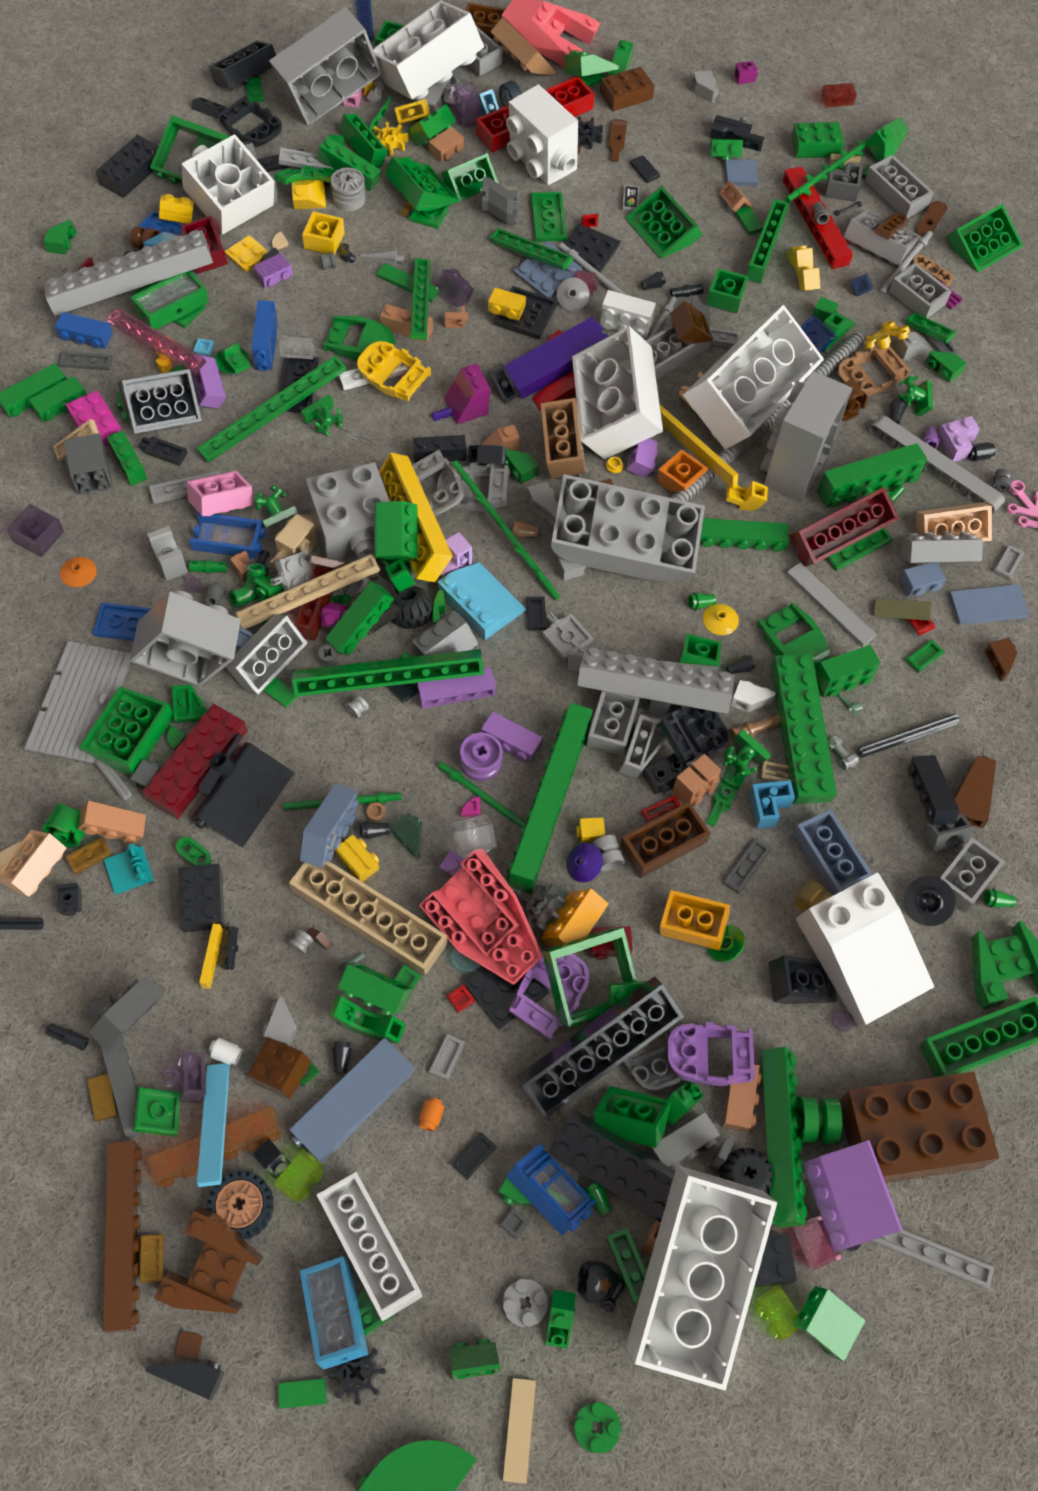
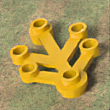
(883, 336)

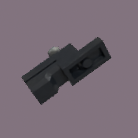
(736, 129)

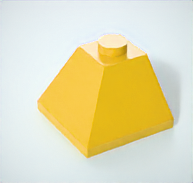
(308, 194)

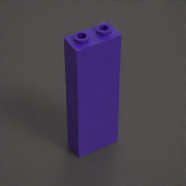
(553, 358)

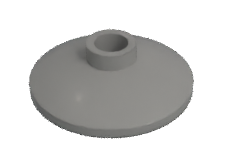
(576, 302)

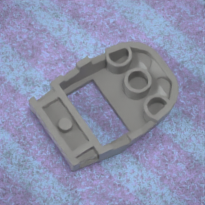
(497, 486)
(447, 496)

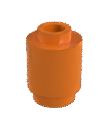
(430, 1114)

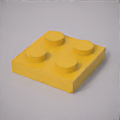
(246, 253)

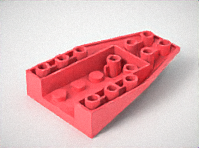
(484, 919)

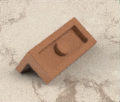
(734, 196)

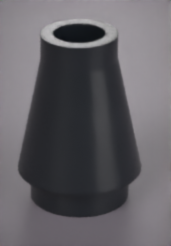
(654, 281)
(897, 409)
(741, 665)
(373, 829)
(341, 1055)

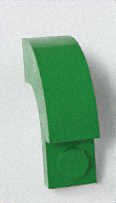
(366, 1022)

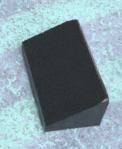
(207, 107)

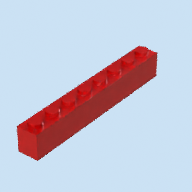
(827, 235)

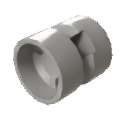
(611, 855)

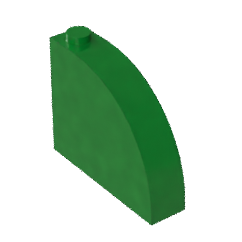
(420, 1467)

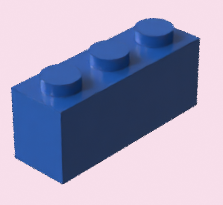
(83, 330)

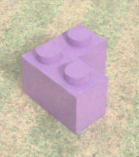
(956, 437)
(461, 553)

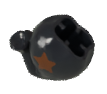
(599, 1284)

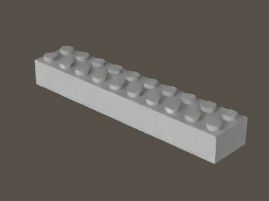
(127, 272)

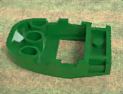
(372, 333)
(809, 643)

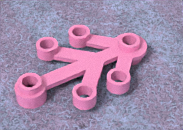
(1030, 510)

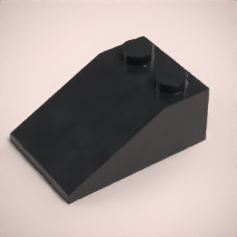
(800, 981)

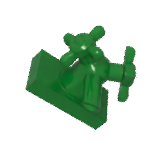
(920, 394)
(321, 411)
(273, 506)
(749, 749)

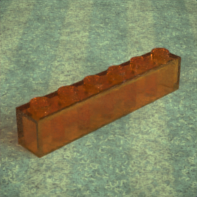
(239, 1136)

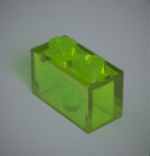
(300, 1176)
(777, 1312)

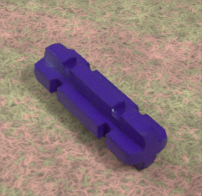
(444, 413)

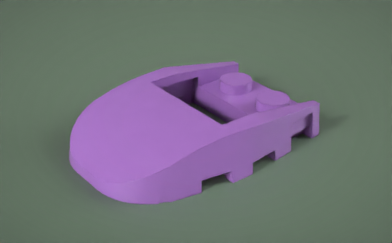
(574, 979)
(690, 1053)

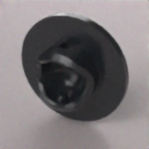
(929, 900)

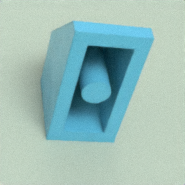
(487, 102)

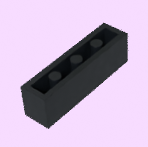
(933, 790)

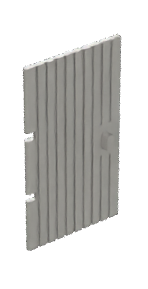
(77, 699)

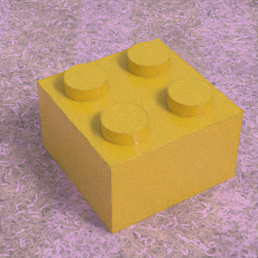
(323, 233)

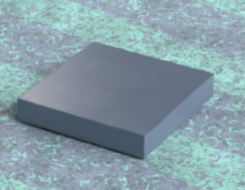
(742, 172)

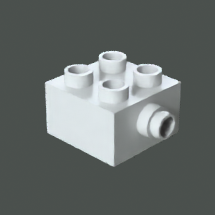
(542, 135)
(227, 183)

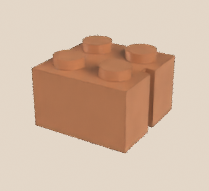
(693, 785)

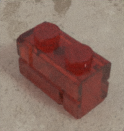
(838, 95)

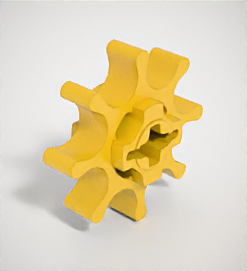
(391, 137)

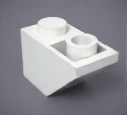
(751, 697)

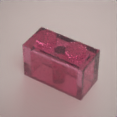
(815, 1244)

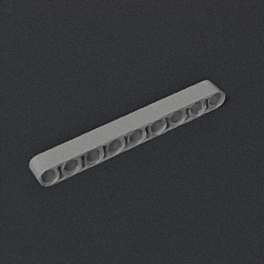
(938, 464)

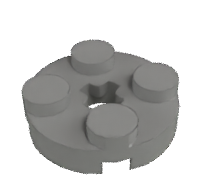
(538, 1299)

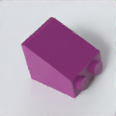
(468, 395)

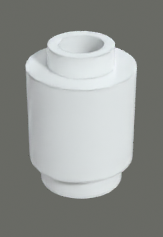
(225, 1051)

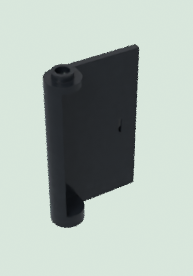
(235, 799)

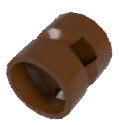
(140, 235)

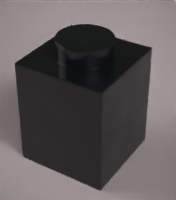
(271, 1158)

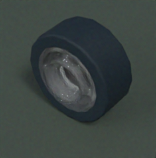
(508, 91)

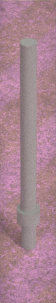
(921, 243)
(589, 268)
(666, 310)

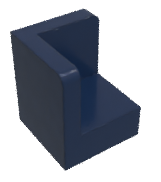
(862, 284)

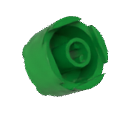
(63, 825)

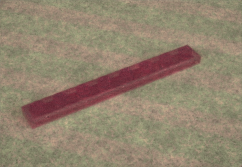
(156, 340)

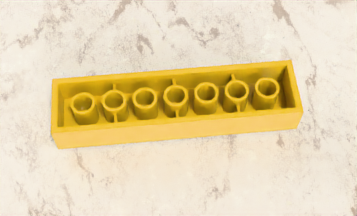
(403, 485)

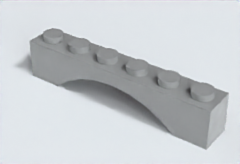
(543, 502)

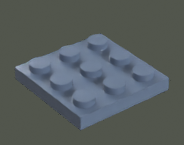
(543, 277)

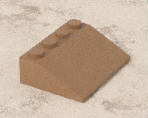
(520, 49)

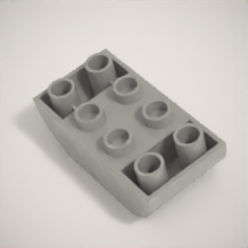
(626, 530)

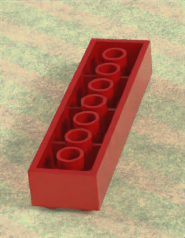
(571, 94)

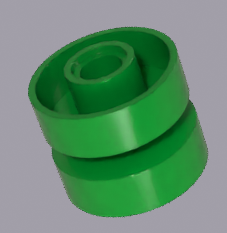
(820, 1120)

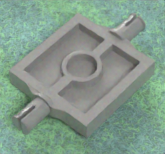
(293, 570)
(567, 635)

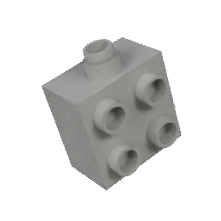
(345, 509)
(185, 638)

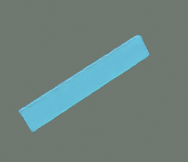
(213, 1125)

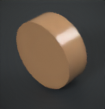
(375, 812)

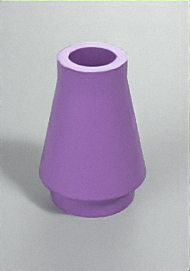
(931, 437)

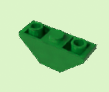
(840, 325)

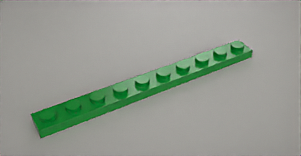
(271, 409)

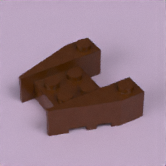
(215, 1271)

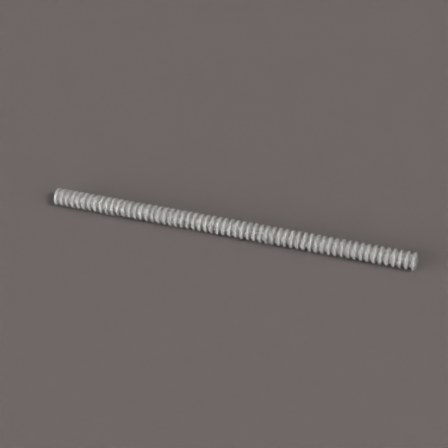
(825, 368)

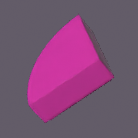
(471, 808)

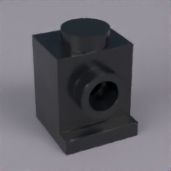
(72, 891)

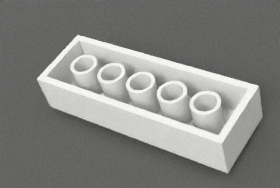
(369, 1246)

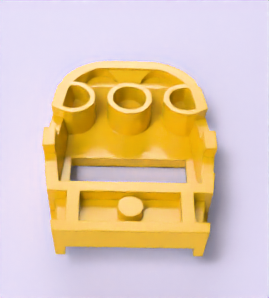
(382, 359)

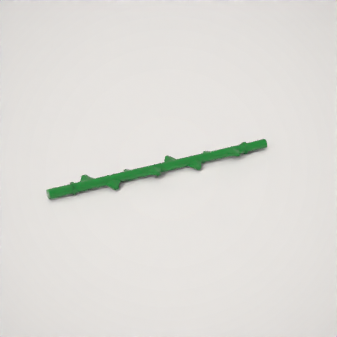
(823, 175)
(511, 537)

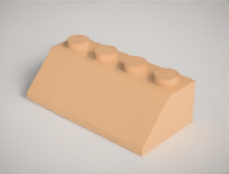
(968, 517)

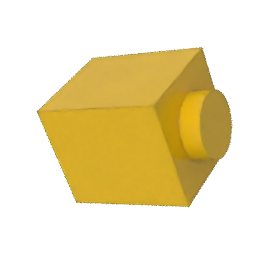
(590, 829)

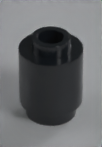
(982, 451)

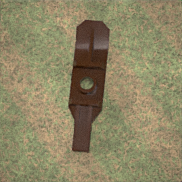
(618, 131)
(932, 217)

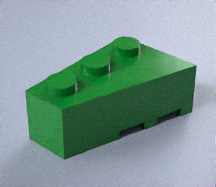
(431, 126)

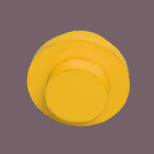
(614, 465)

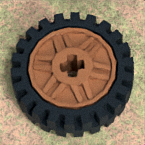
(250, 1190)

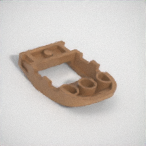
(851, 370)

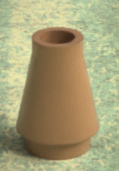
(523, 529)

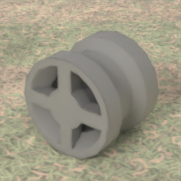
(357, 706)
(300, 941)

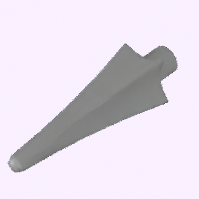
(387, 257)

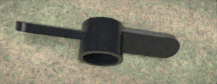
(221, 766)

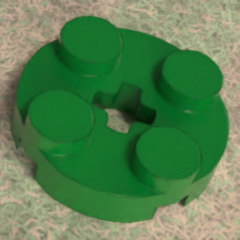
(611, 1427)

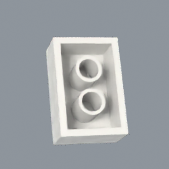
(624, 311)

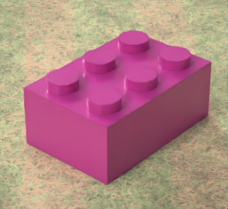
(94, 408)

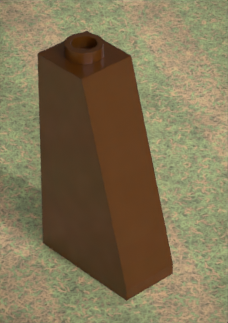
(976, 791)

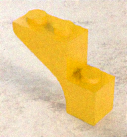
(802, 262)

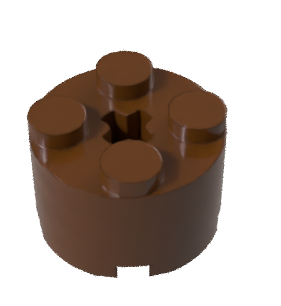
(856, 401)

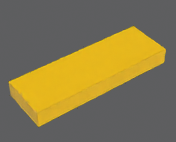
(211, 956)

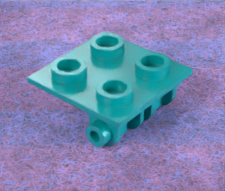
(129, 869)

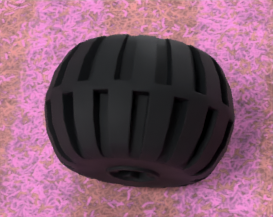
(416, 607)
(748, 1159)

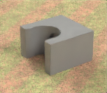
(166, 553)

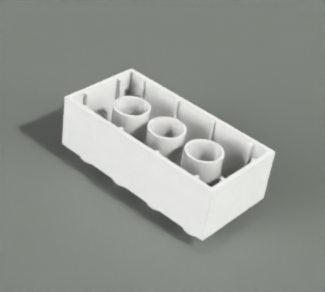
(753, 377)
(700, 1278)

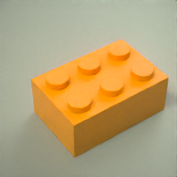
(576, 917)
(695, 920)

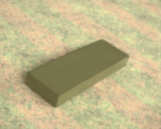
(902, 609)

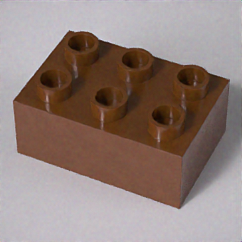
(921, 1126)

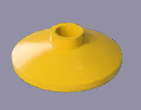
(720, 625)

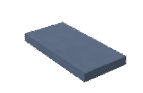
(989, 604)

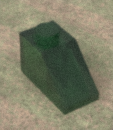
(409, 834)

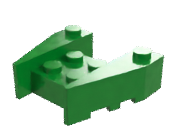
(1003, 962)

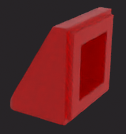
(590, 220)

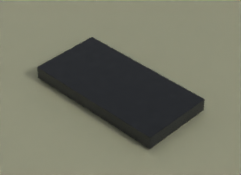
(293, 371)

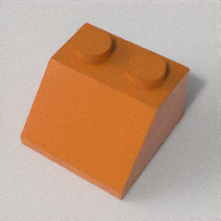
(680, 472)

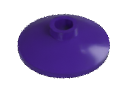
(591, 862)

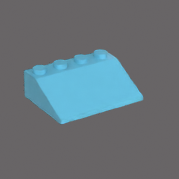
(480, 599)

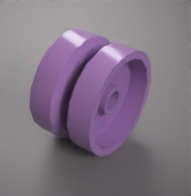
(481, 756)

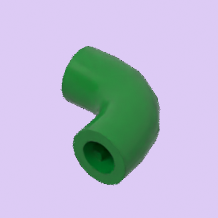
(247, 593)

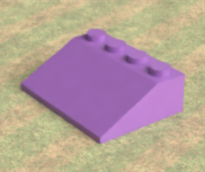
(852, 1196)

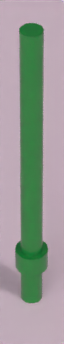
(456, 775)
(381, 798)

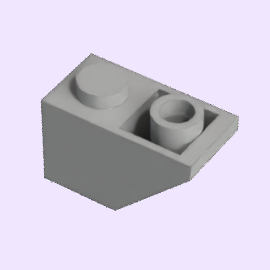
(704, 85)
(281, 1024)

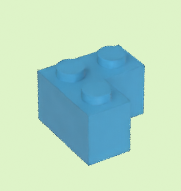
(767, 799)

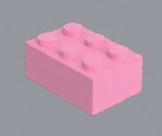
(219, 493)

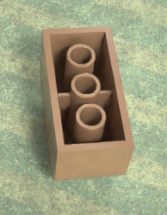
(563, 438)

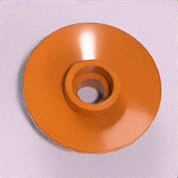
(80, 577)

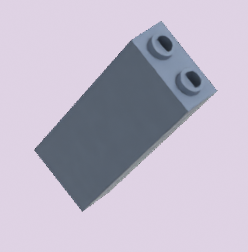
(352, 1101)

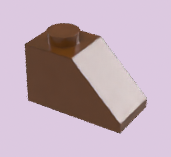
(1001, 656)

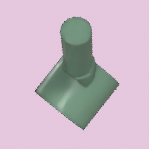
(856, 706)
(345, 962)

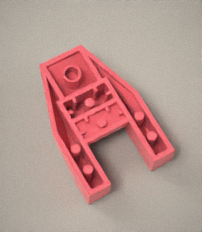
(545, 22)

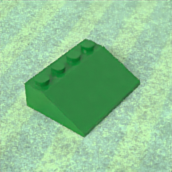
(420, 185)
(664, 223)
(985, 239)
(127, 730)

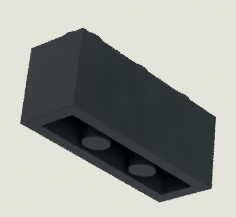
(450, 446)

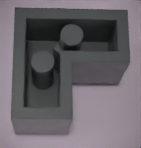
(845, 184)

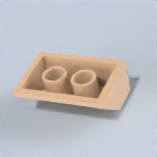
(26, 874)

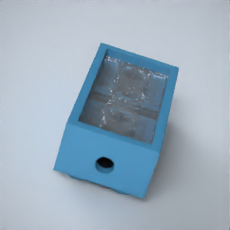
(333, 1313)

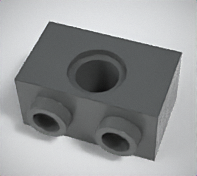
(948, 835)

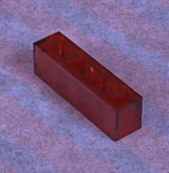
(308, 617)

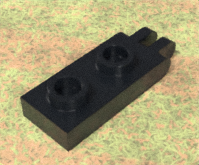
(163, 450)

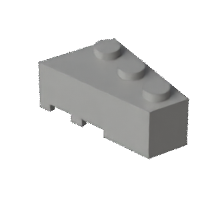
(642, 746)

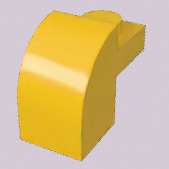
(748, 498)

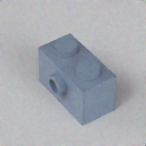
(922, 579)

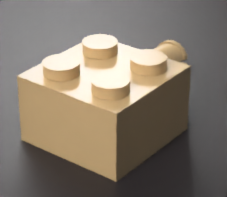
(295, 537)

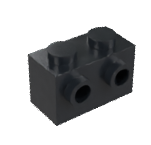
(663, 774)

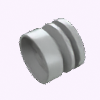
(348, 189)

